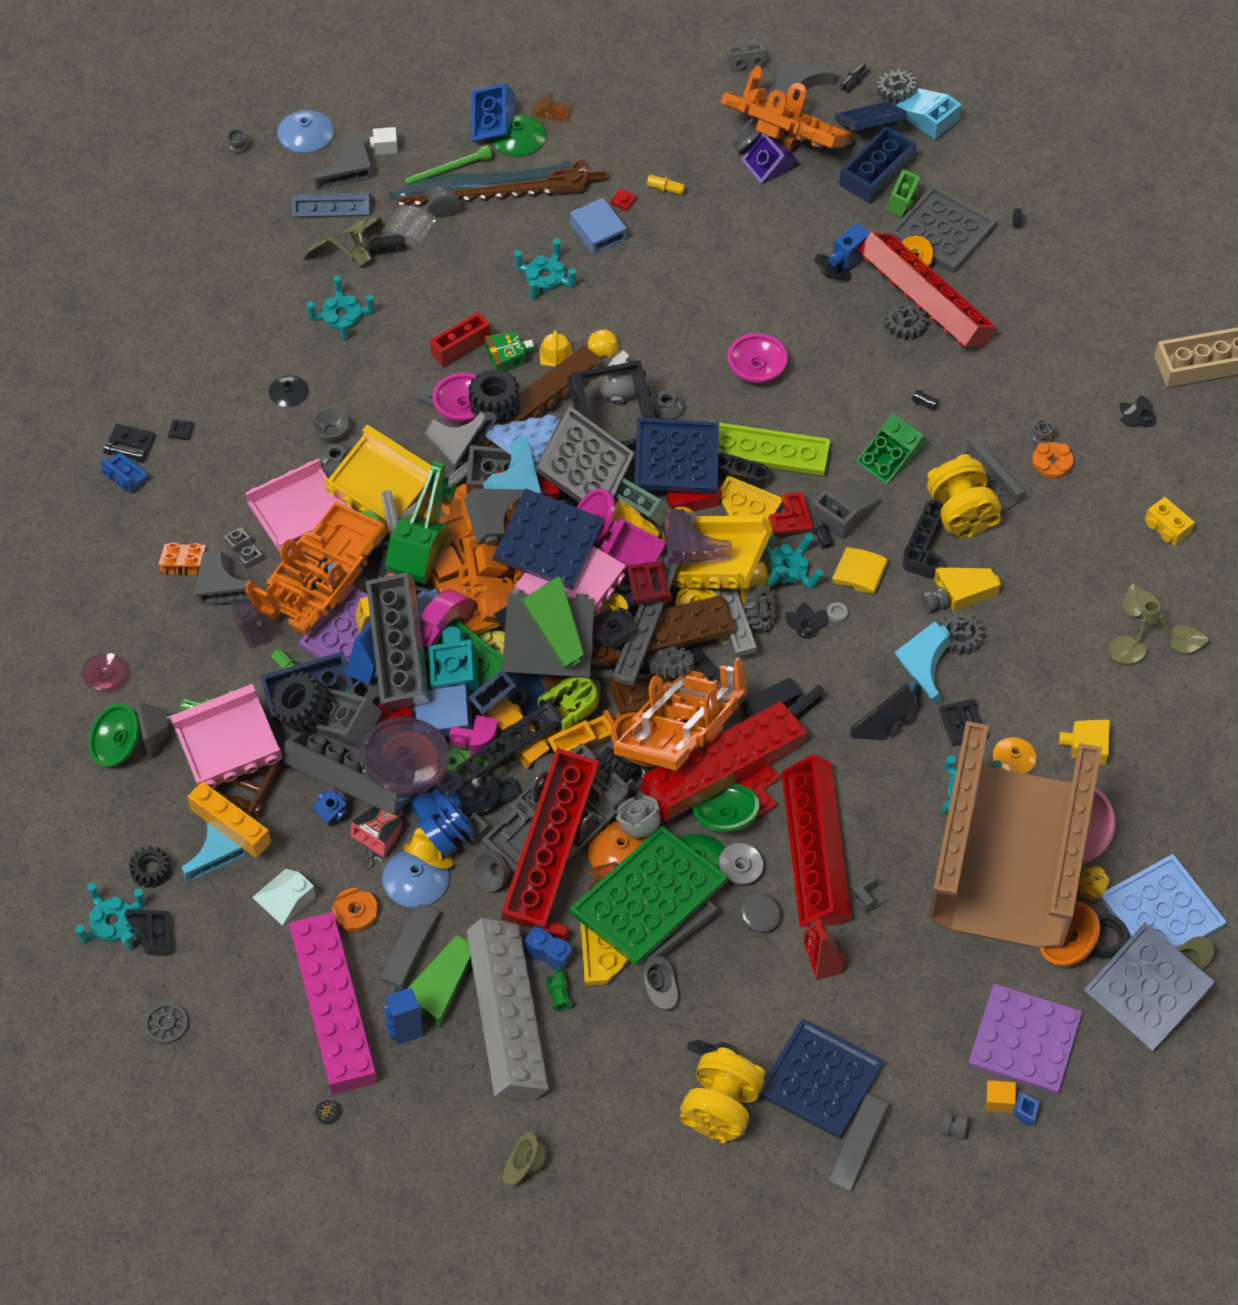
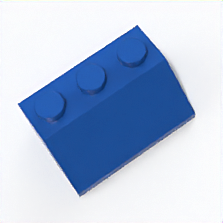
(362, 658)

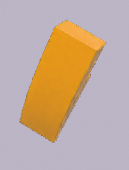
(590, 734)

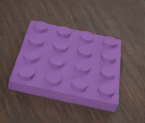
(336, 630)
(1025, 1038)

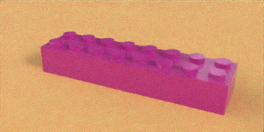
(332, 1003)

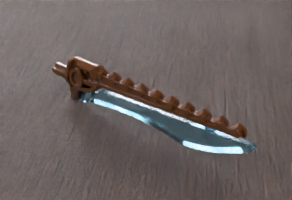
(555, 179)

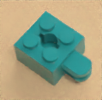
(454, 661)

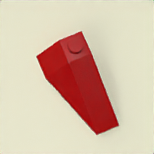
(822, 951)

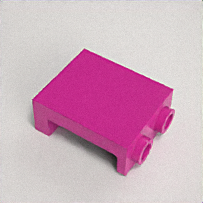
(631, 544)

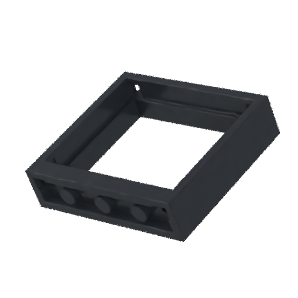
(638, 375)

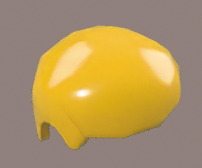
(603, 343)

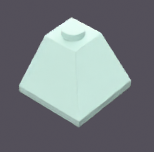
(286, 895)

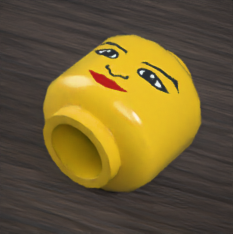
(1093, 883)

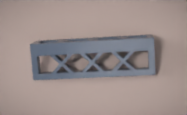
(331, 204)

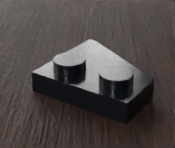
(151, 930)

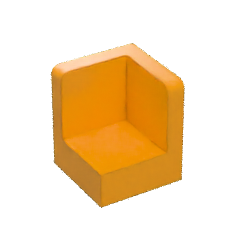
(1000, 1096)

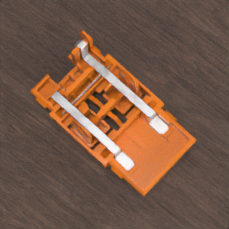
(658, 728)

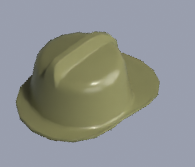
(1197, 950)
(525, 1159)

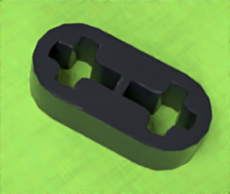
(387, 244)

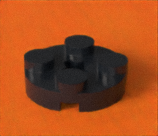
(614, 637)

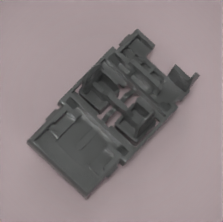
(512, 829)

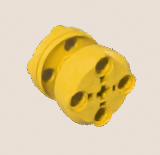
(966, 500)
(728, 1082)

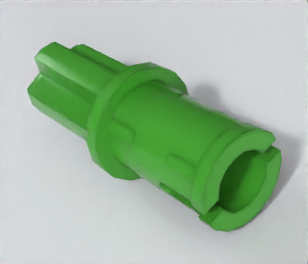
(282, 659)

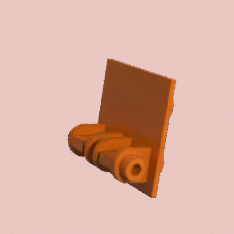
(181, 556)

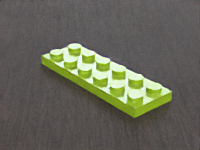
(775, 448)

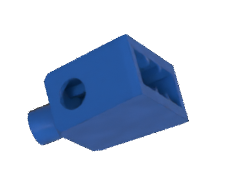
(847, 247)

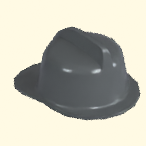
(659, 982)

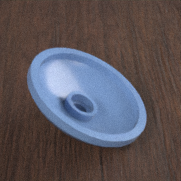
(305, 131)
(412, 888)

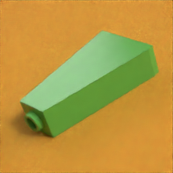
(554, 620)
(442, 980)

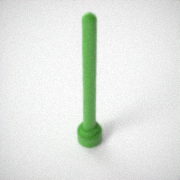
(482, 154)

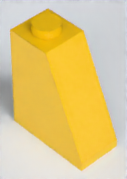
(967, 585)

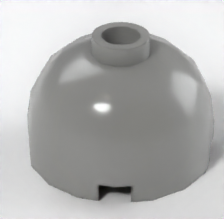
(617, 387)
(639, 817)

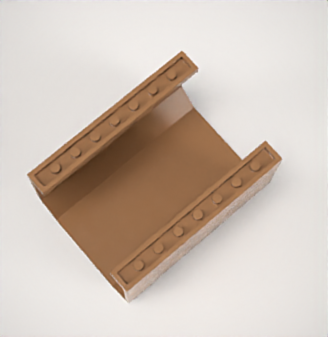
(1012, 848)

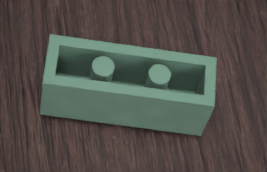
(642, 501)

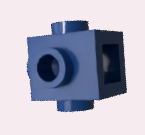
(327, 813)

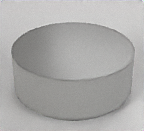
(837, 612)

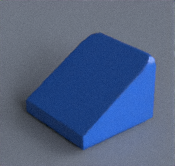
(1026, 1109)

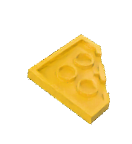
(747, 500)
(599, 959)

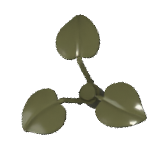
(359, 251)
(1140, 602)

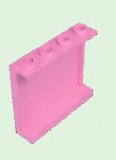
(292, 503)
(597, 579)
(226, 737)

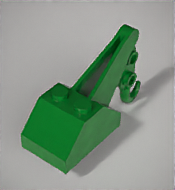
(418, 539)

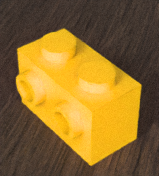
(1169, 521)

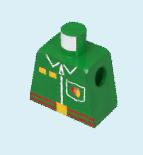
(507, 350)

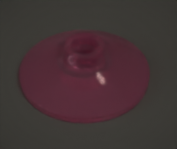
(100, 665)

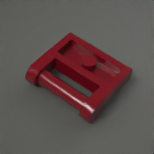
(642, 586)

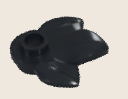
(1134, 413)
(807, 618)

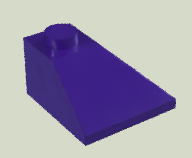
(768, 159)

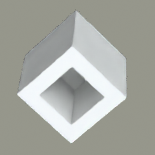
(384, 141)

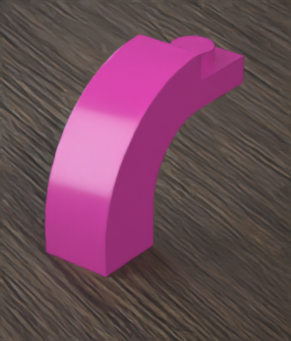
(441, 611)

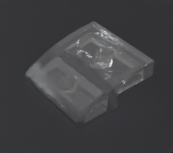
(410, 223)

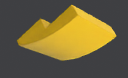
(860, 570)

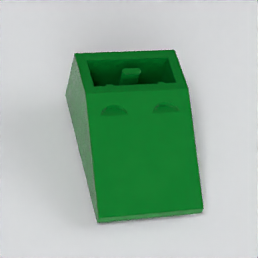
(892, 449)

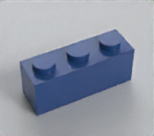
(403, 1016)

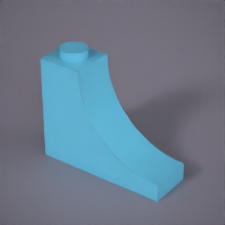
(520, 472)
(921, 657)
(215, 854)

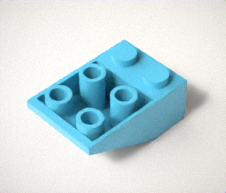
(931, 111)

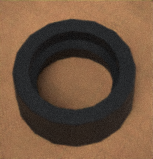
(1119, 926)

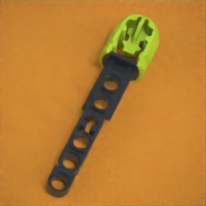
(546, 716)

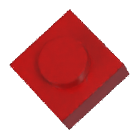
(623, 200)
(557, 930)

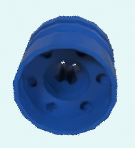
(446, 827)

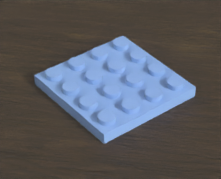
(536, 429)
(1166, 901)

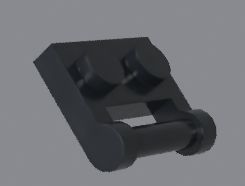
(132, 438)
(955, 719)

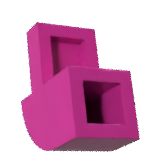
(476, 739)

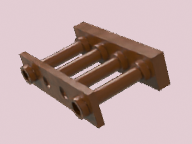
(256, 807)

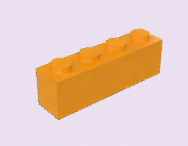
(229, 819)

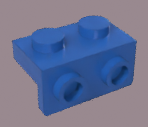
(124, 472)

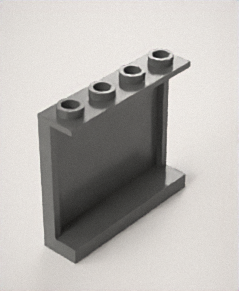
(528, 651)

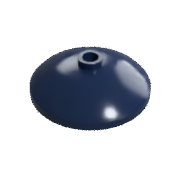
(530, 687)

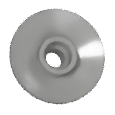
(741, 855)

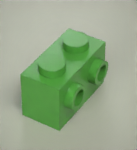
(902, 193)

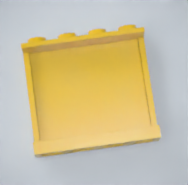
(374, 467)
(748, 542)

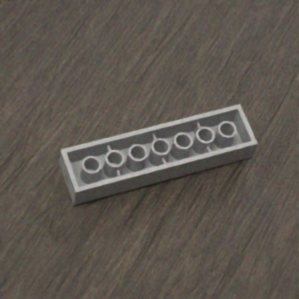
(507, 1010)

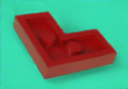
(794, 519)
(758, 783)

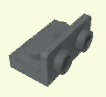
(746, 57)

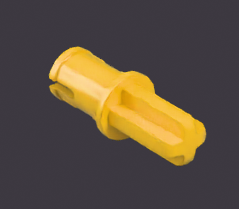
(665, 184)

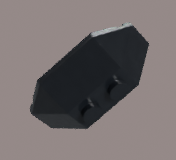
(889, 715)

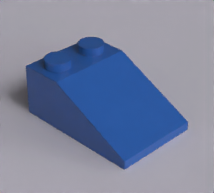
(491, 112)

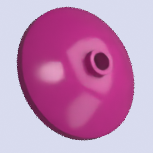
(757, 350)
(452, 397)
(600, 503)

